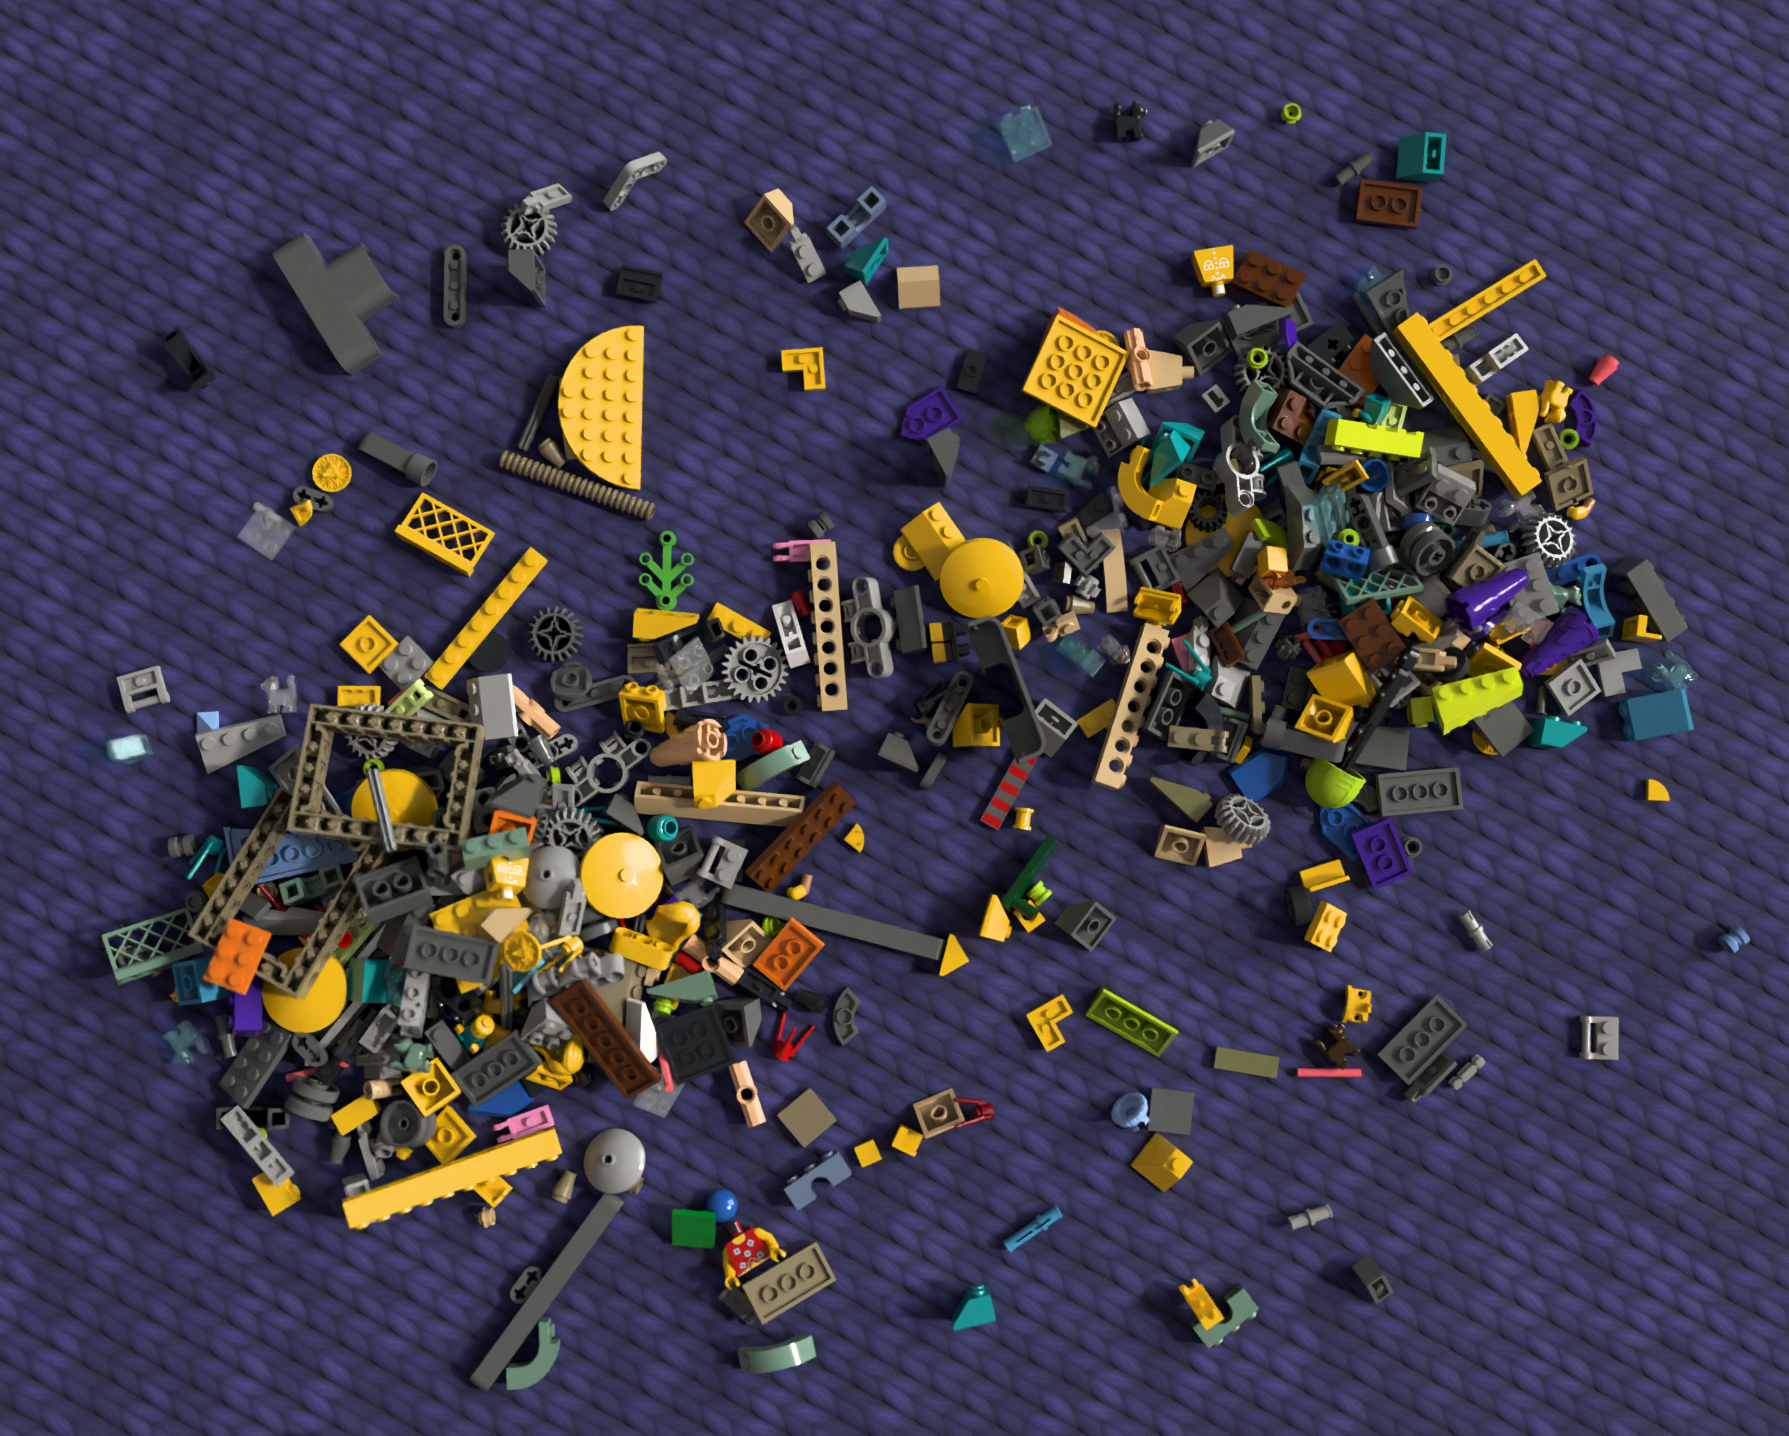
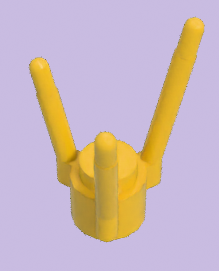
(571, 947)

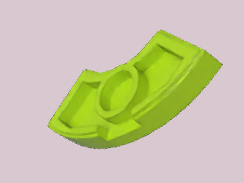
(1271, 533)

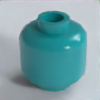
(662, 828)

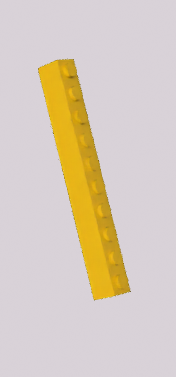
(1467, 405)
(450, 1177)

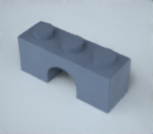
(847, 227)
(831, 1167)

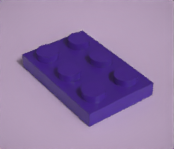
(1381, 852)

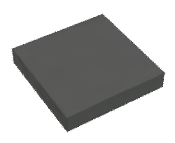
(1170, 1110)

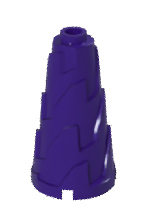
(1483, 599)
(1566, 636)

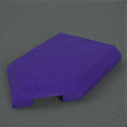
(930, 416)

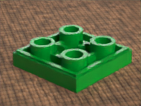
(693, 1228)

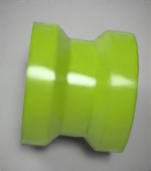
(1038, 893)

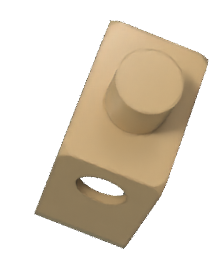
(1167, 372)
(1273, 601)
(1220, 847)

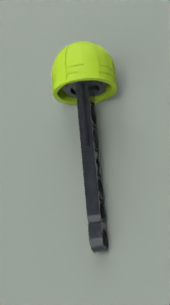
(1336, 782)

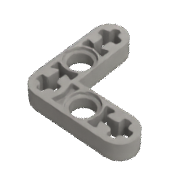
(630, 173)
(561, 740)

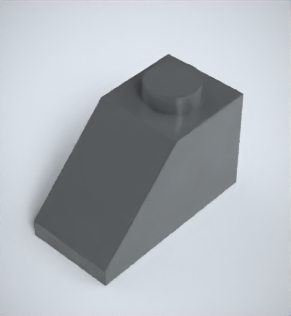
(1372, 1279)

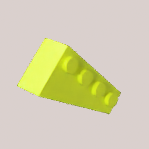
(1373, 440)
(1473, 697)

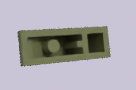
(1186, 799)

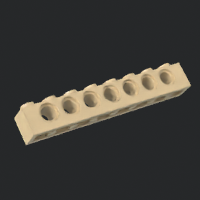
(827, 551)
(1159, 639)

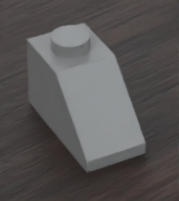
(858, 302)

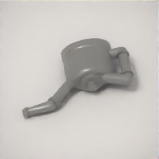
(1433, 598)

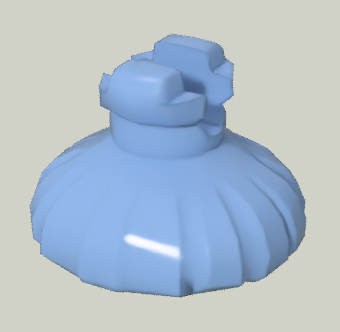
(1130, 1111)

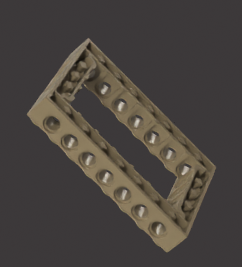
(314, 760)
(246, 871)

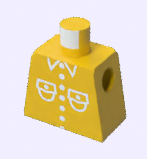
(1214, 268)
(505, 877)

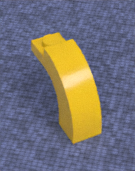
(1131, 487)

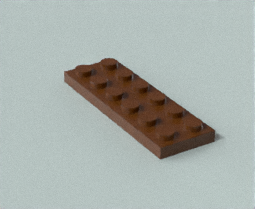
(801, 836)
(605, 1038)

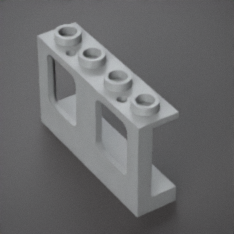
(414, 1003)

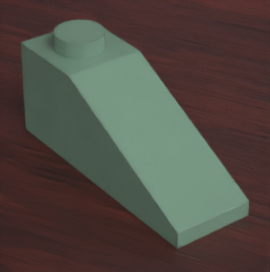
(691, 989)

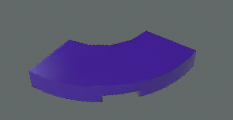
(1287, 333)
(1584, 417)
(1490, 622)

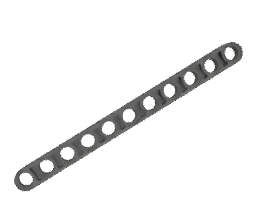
(835, 921)
(546, 1291)

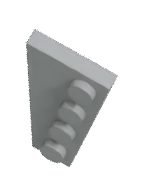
(235, 741)

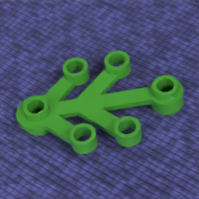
(666, 575)

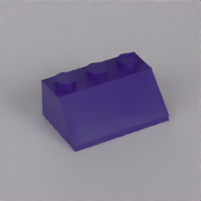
(247, 1010)

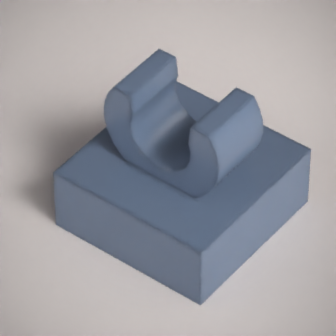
(1044, 458)

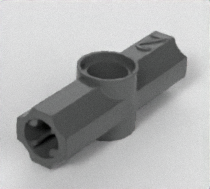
(438, 864)

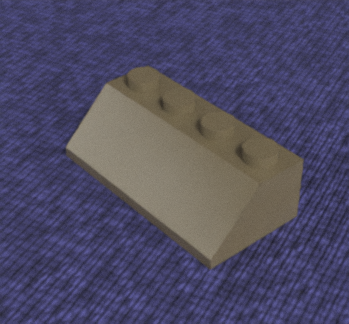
(631, 986)

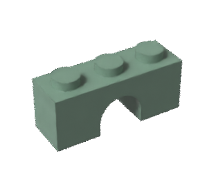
(481, 849)
(307, 889)
(1240, 1309)

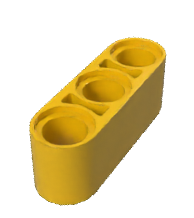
(641, 948)

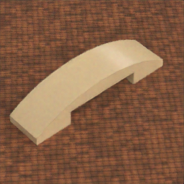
(1115, 576)

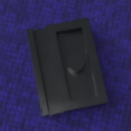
(639, 284)

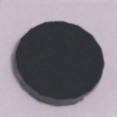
(491, 653)

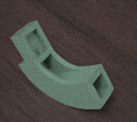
(1254, 415)
(772, 765)
(777, 1356)
(525, 1374)

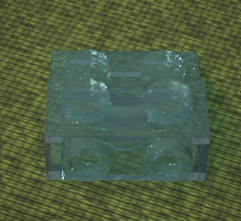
(1024, 132)
(1330, 511)

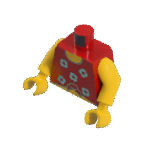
(747, 1250)

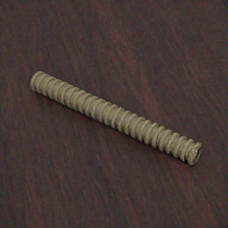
(576, 485)

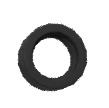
(1298, 906)

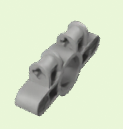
(1240, 488)
(856, 611)
(627, 758)
(598, 971)

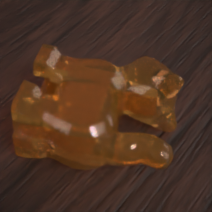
(1283, 580)

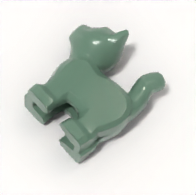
(1562, 595)
(414, 1060)

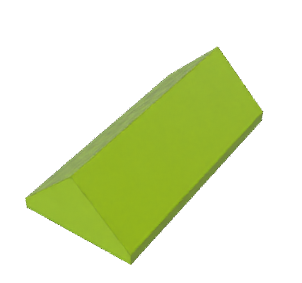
(1131, 1022)

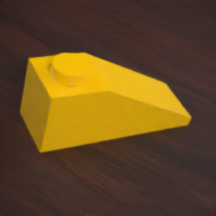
(1522, 415)
(653, 623)

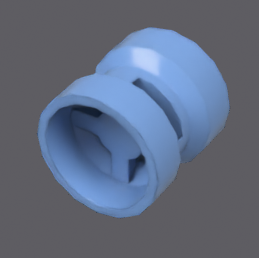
(1734, 939)

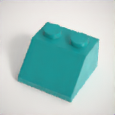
(255, 788)
(974, 1308)

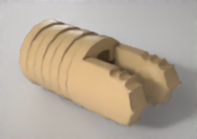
(382, 1088)

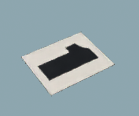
(1215, 398)

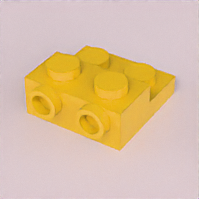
(1413, 617)
(645, 705)

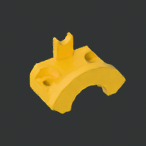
(1356, 1005)

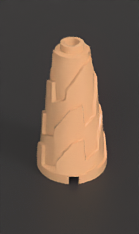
(694, 744)

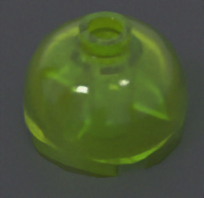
(1042, 424)

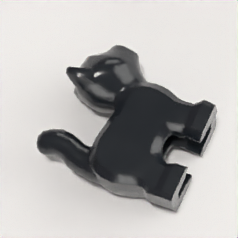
(1128, 124)

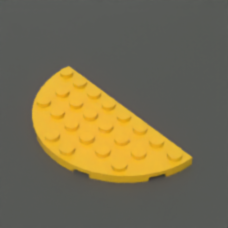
(604, 405)

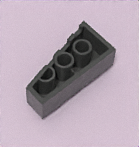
(1649, 596)

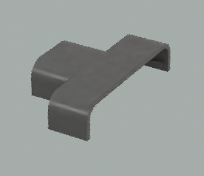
(338, 297)
(993, 652)

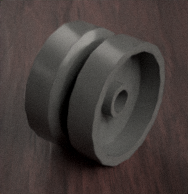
(1427, 548)
(595, 926)
(312, 1098)
(405, 1125)

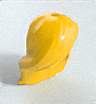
(674, 923)
(566, 1058)

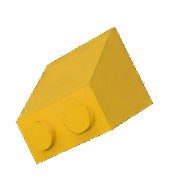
(1343, 679)

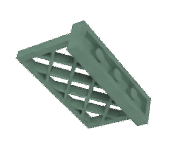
(1382, 592)
(157, 963)

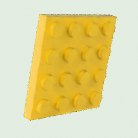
(1075, 371)
(466, 919)

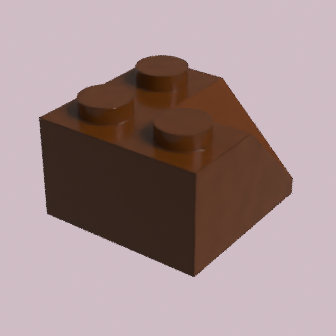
(1290, 417)

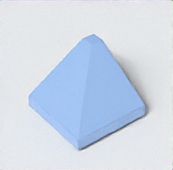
(207, 721)

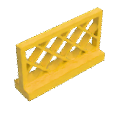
(437, 550)

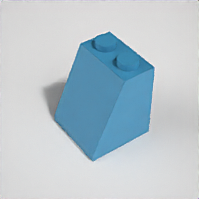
(1656, 715)
(190, 984)

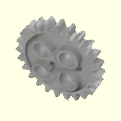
(762, 651)

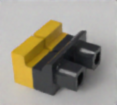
(947, 633)

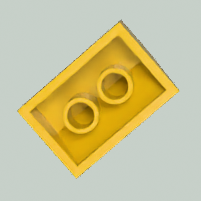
(932, 537)

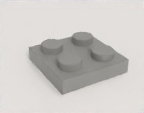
(406, 664)
(1572, 686)

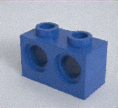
(1344, 559)

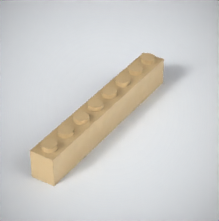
(739, 807)

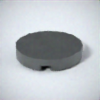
(571, 681)

